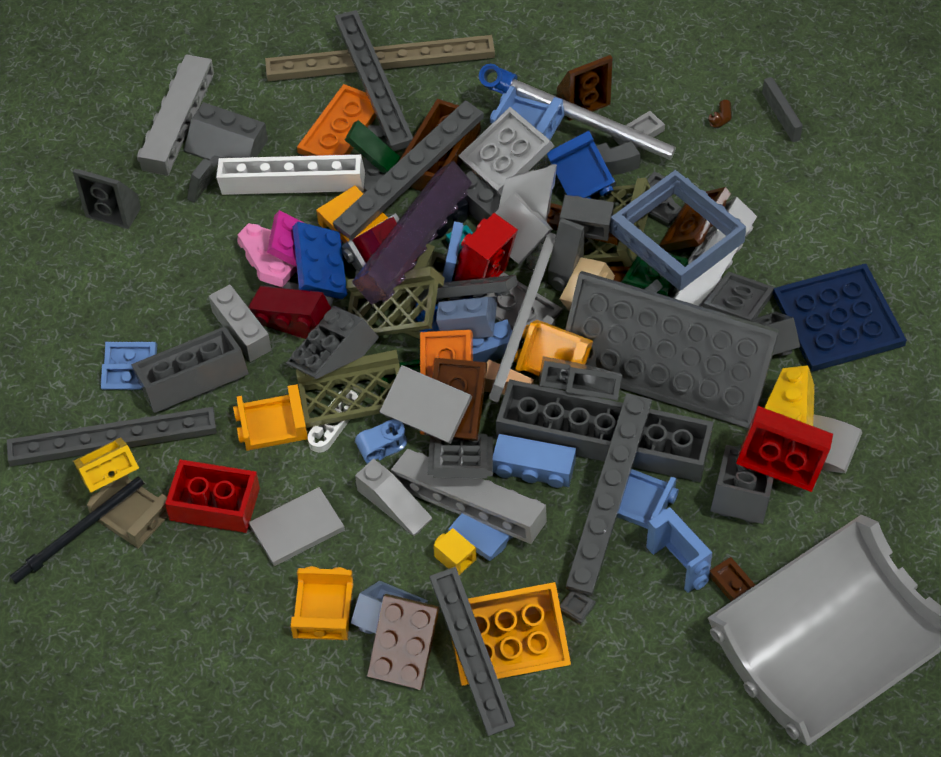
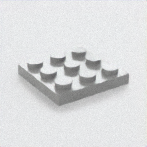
(506, 149)

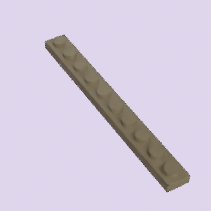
(389, 57)

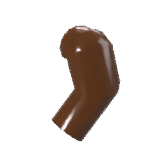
(723, 117)

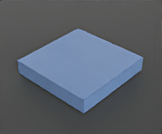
(452, 252)

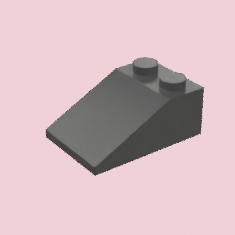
(106, 199)
(741, 490)

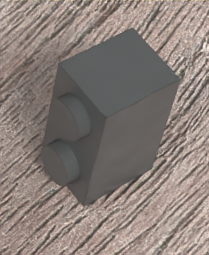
(590, 213)

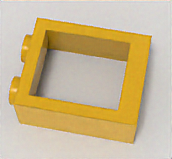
(98, 463)

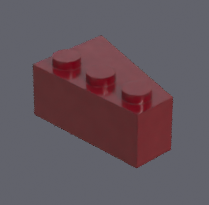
(289, 309)

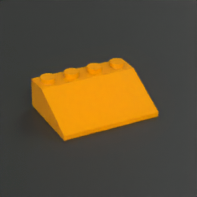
(520, 630)

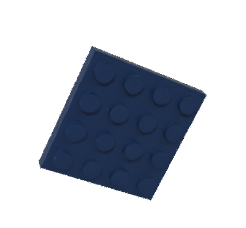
(840, 317)

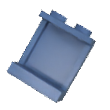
(540, 115)
(646, 498)
(670, 531)

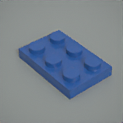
(319, 260)

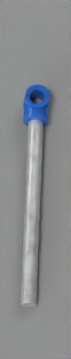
(506, 79)

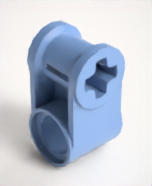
(380, 442)

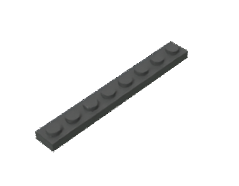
(374, 80)
(408, 170)
(134, 433)
(609, 495)

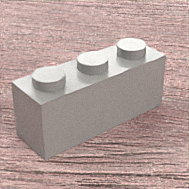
(240, 322)

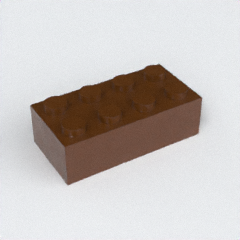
(438, 112)

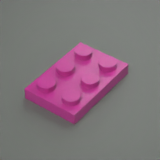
(281, 238)

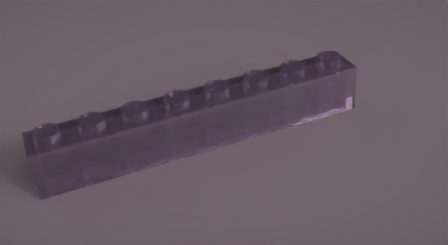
(412, 233)

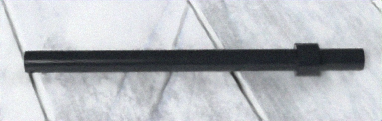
(36, 562)

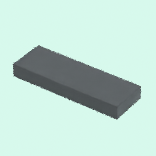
(782, 109)

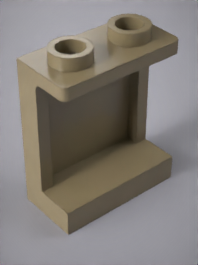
(134, 517)

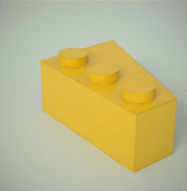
(794, 394)

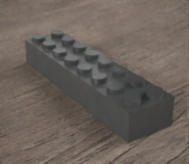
(668, 444)

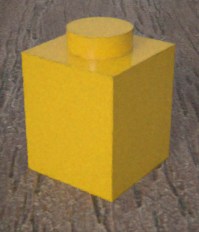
(454, 551)

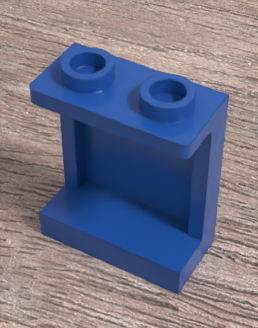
(582, 168)

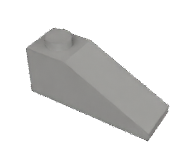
(391, 497)

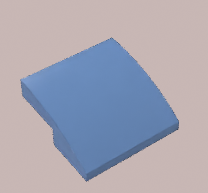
(117, 367)
(485, 539)

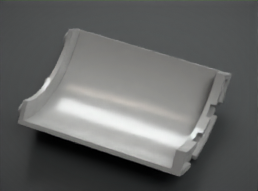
(829, 631)

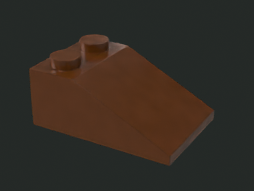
(588, 85)

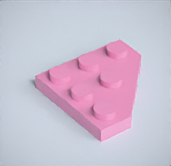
(269, 268)

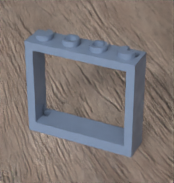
(623, 229)

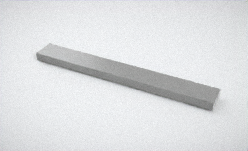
(522, 318)

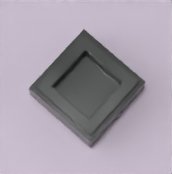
(577, 606)

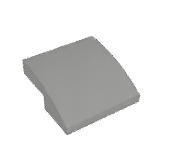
(530, 226)
(843, 443)

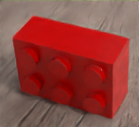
(486, 250)
(785, 448)
(212, 496)

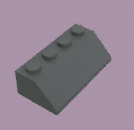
(190, 369)

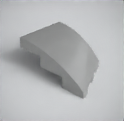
(534, 188)

